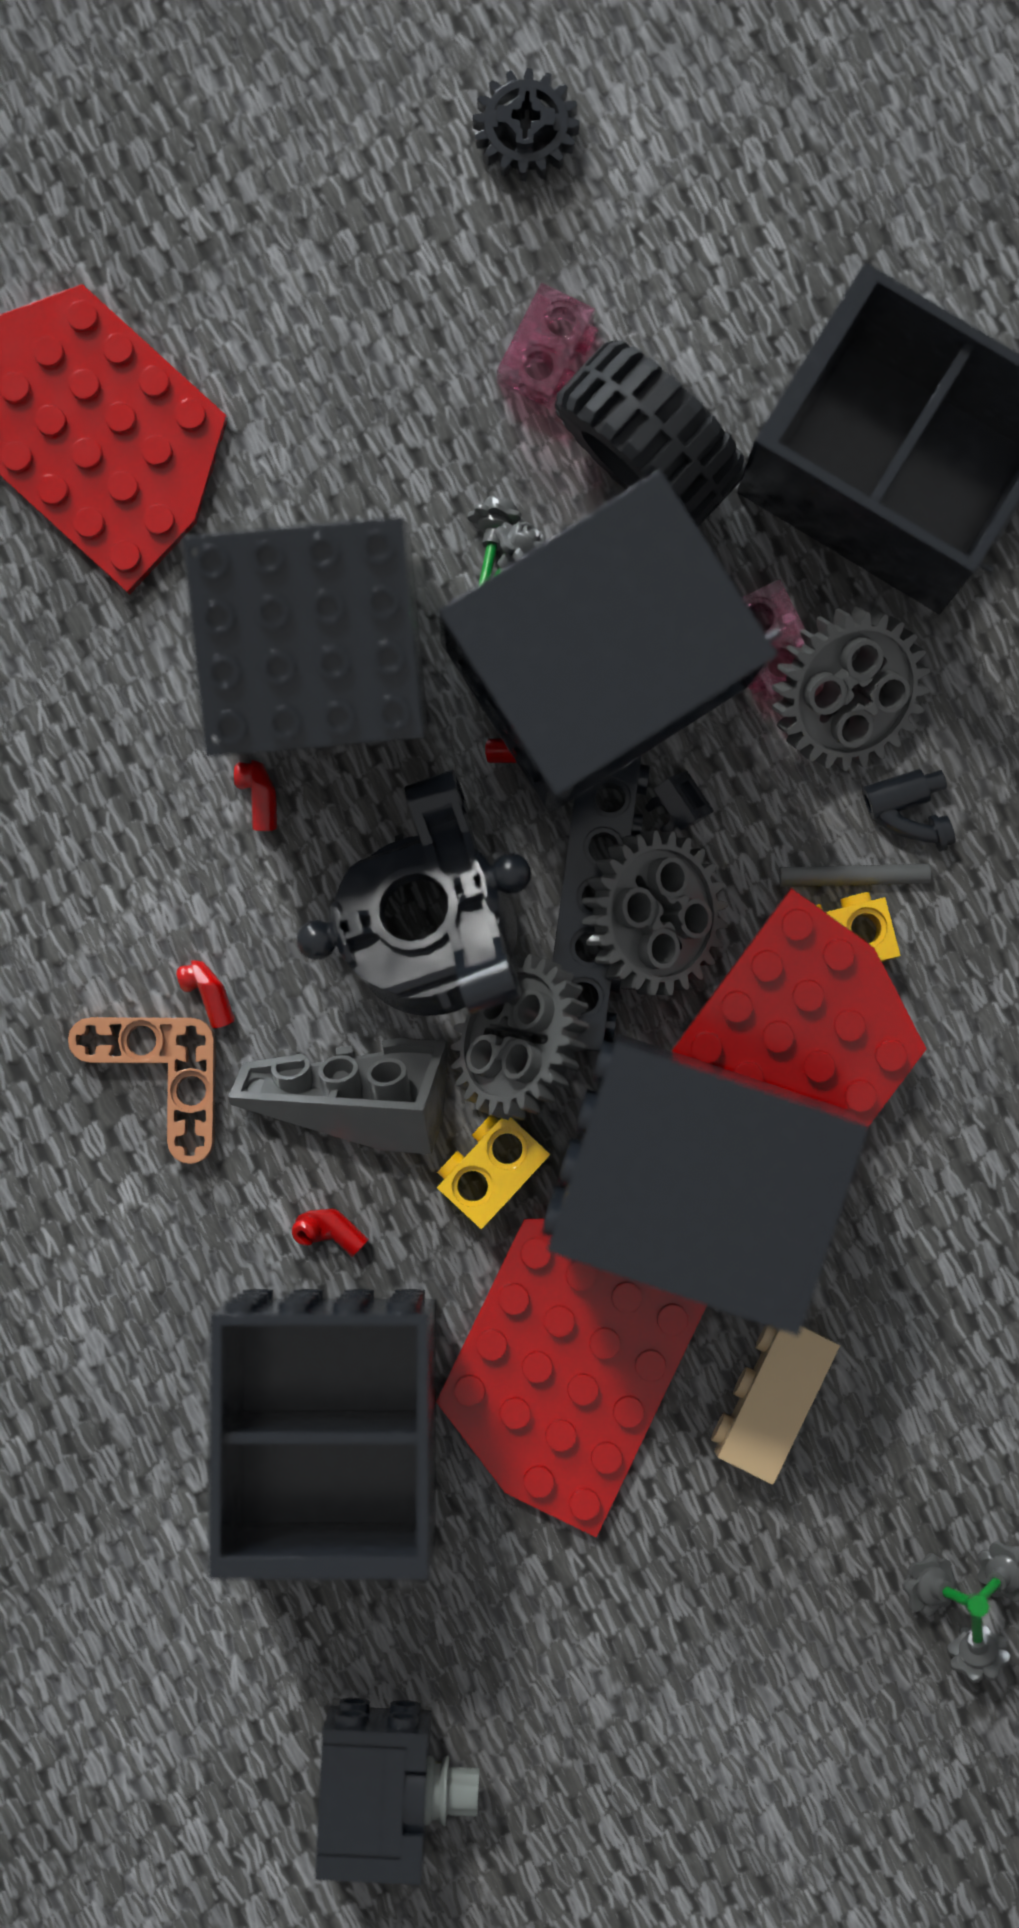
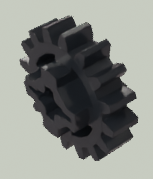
(548, 124)

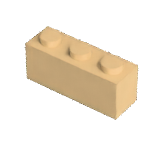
(773, 1400)

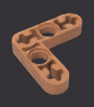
(165, 1051)

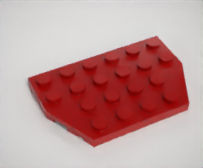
(102, 432)
(809, 1014)
(564, 1377)

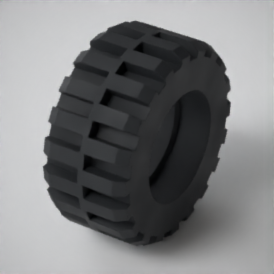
(644, 422)

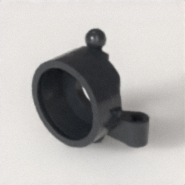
(472, 949)

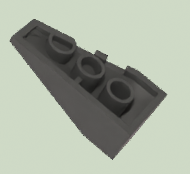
(371, 1099)

